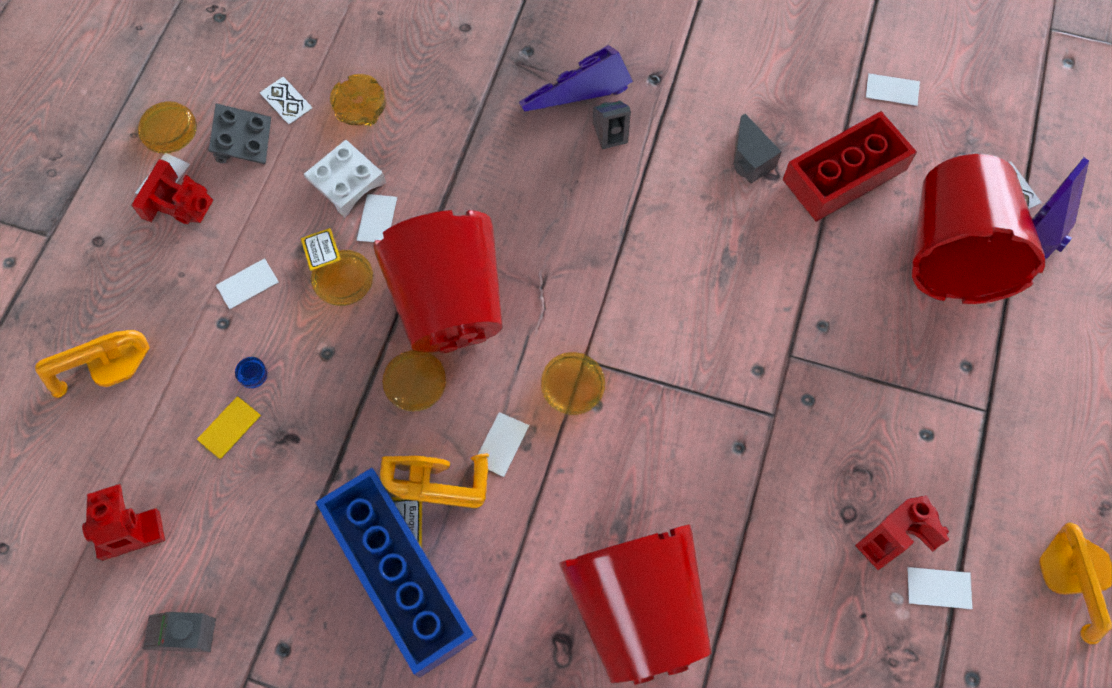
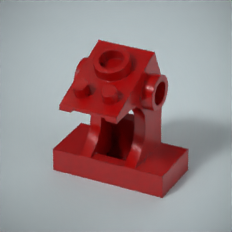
(162, 192)
(117, 528)
(890, 536)

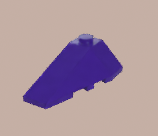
(597, 77)
(1060, 211)

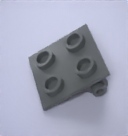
(239, 134)

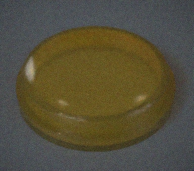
(167, 127)
(343, 280)
(414, 380)
(573, 383)

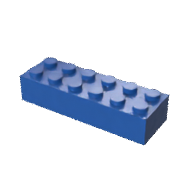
(396, 573)

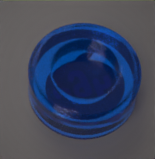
(251, 372)

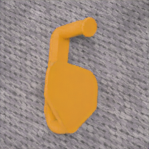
(108, 358)
(419, 486)
(1079, 566)

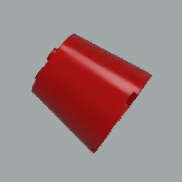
(975, 232)
(443, 279)
(642, 605)

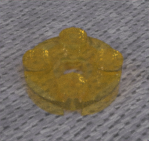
(358, 113)

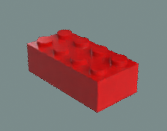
(848, 165)

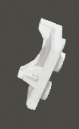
(345, 176)

